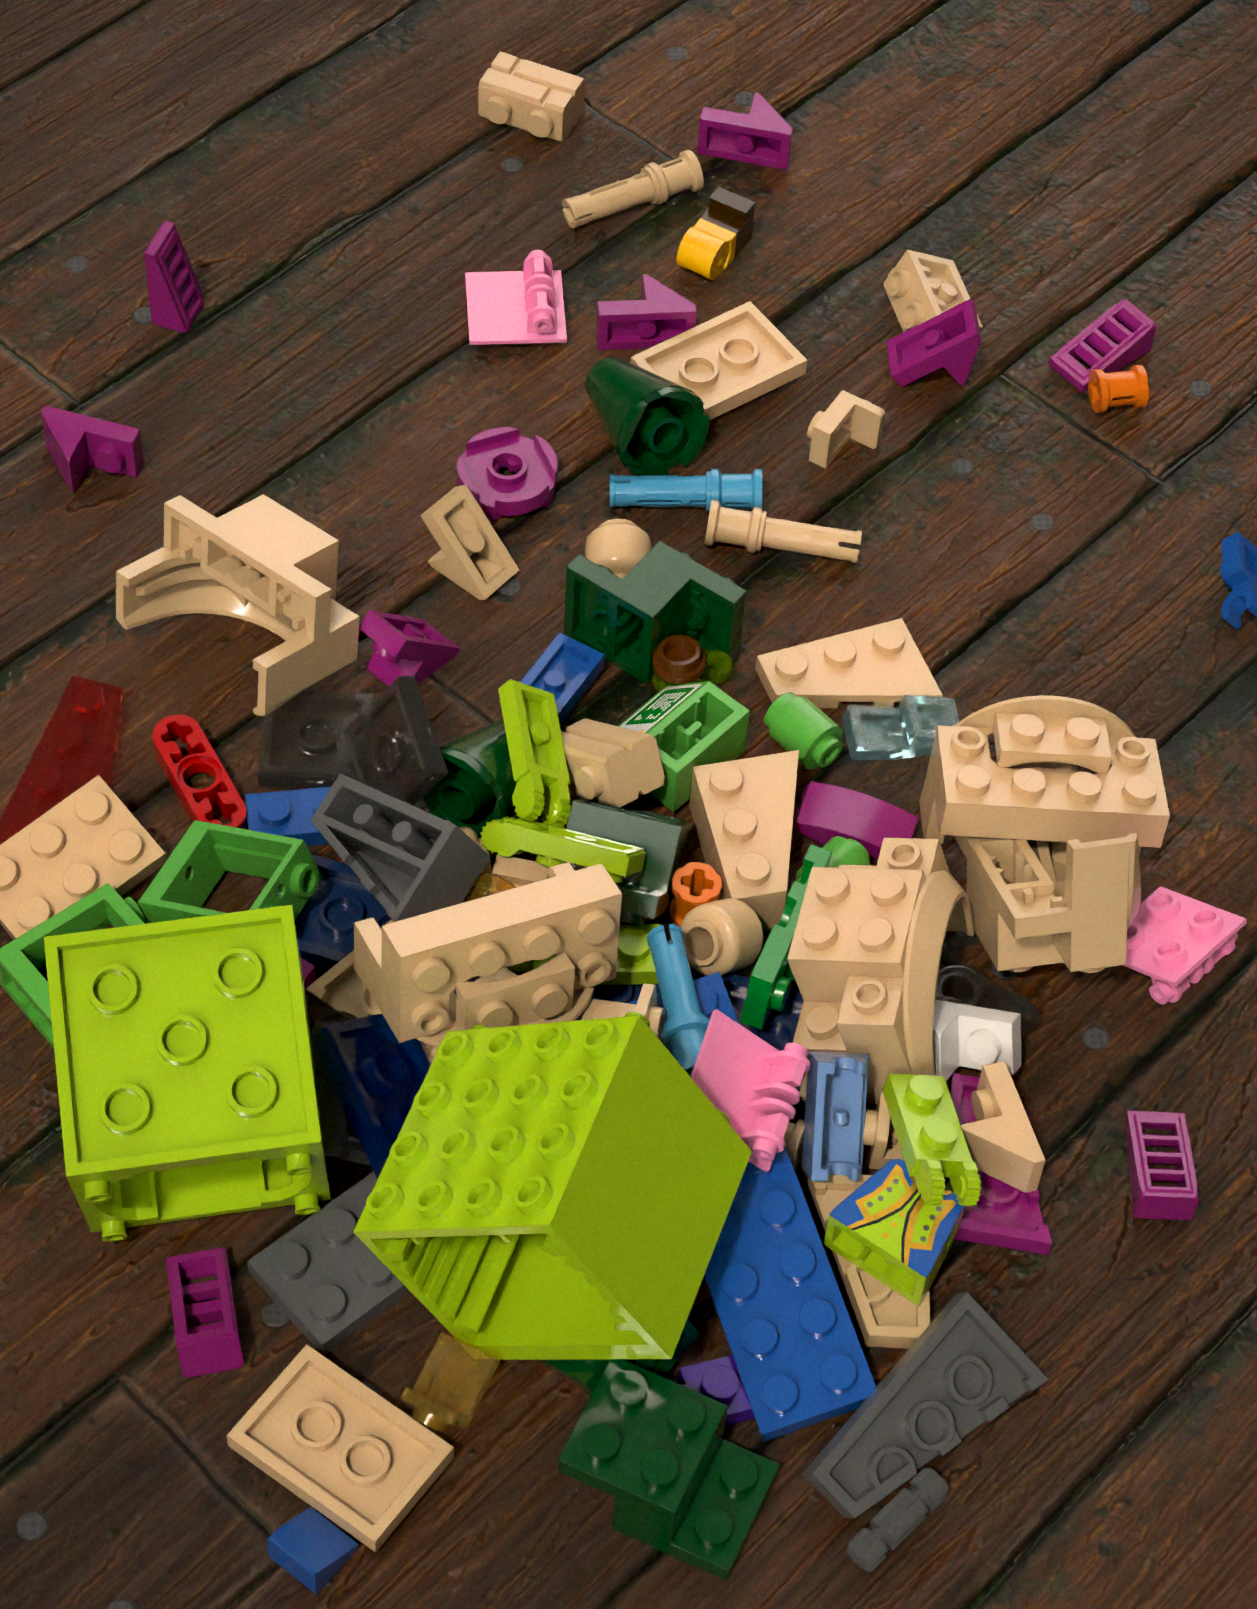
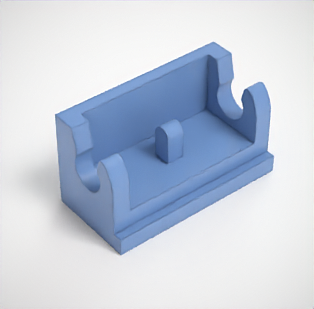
(835, 1115)

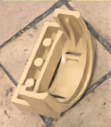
(982, 798)
(424, 958)

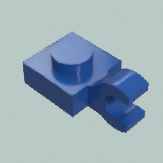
(1240, 575)

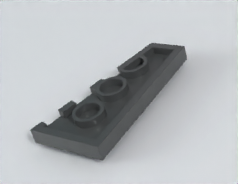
(935, 1395)

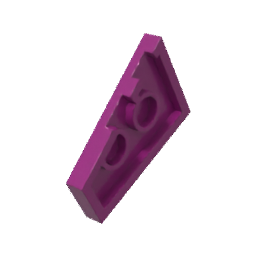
(1003, 1213)

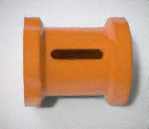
(1118, 388)
(693, 886)

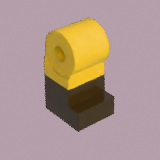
(717, 235)

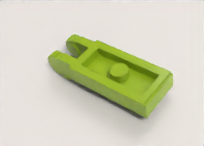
(536, 753)
(561, 845)
(931, 1137)

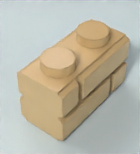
(531, 97)
(611, 762)

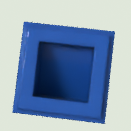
(311, 1549)

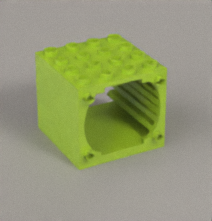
(185, 1070)
(556, 1191)

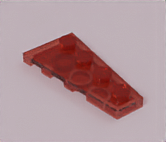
(70, 753)

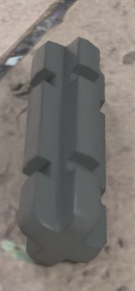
(897, 1519)

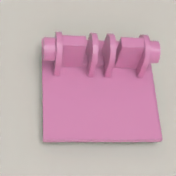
(517, 304)
(1178, 941)
(750, 1084)

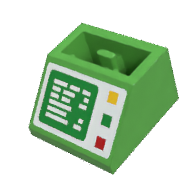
(692, 728)

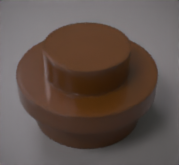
(679, 660)

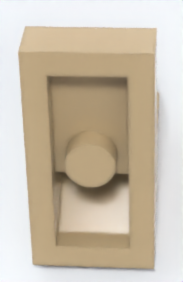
(468, 543)
(1002, 1136)

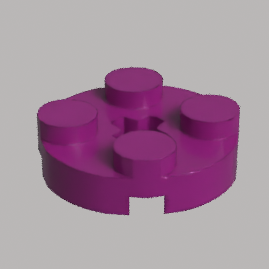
(511, 494)

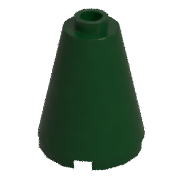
(646, 416)
(477, 780)

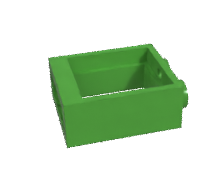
(214, 848)
(26, 953)

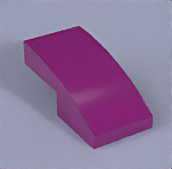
(845, 813)

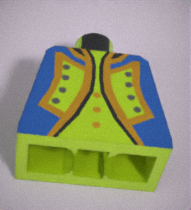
(893, 1232)

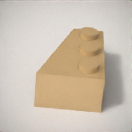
(746, 827)

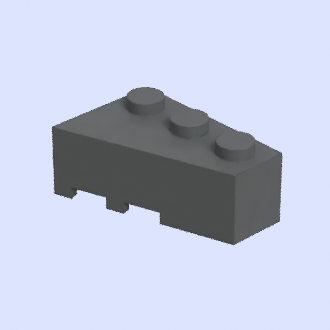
(398, 850)

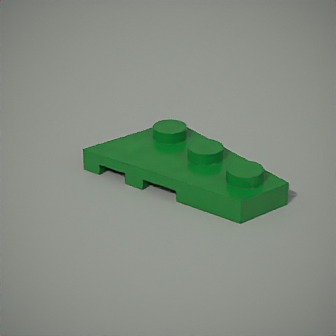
(772, 974)

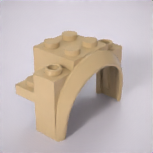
(251, 567)
(1053, 898)
(873, 955)

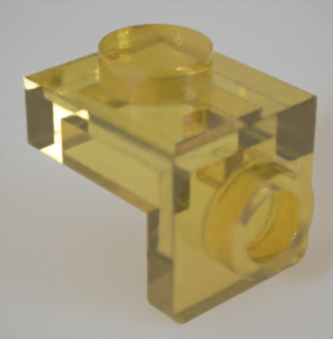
(450, 1384)

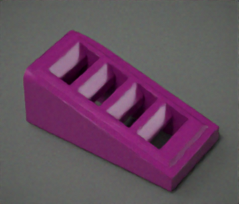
(171, 281)
(1124, 325)
(1161, 1201)
(209, 1346)

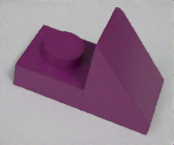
(750, 138)
(645, 321)
(941, 341)
(85, 441)
(405, 647)

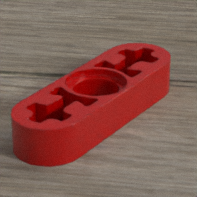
(200, 759)

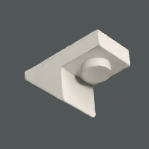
(974, 1038)

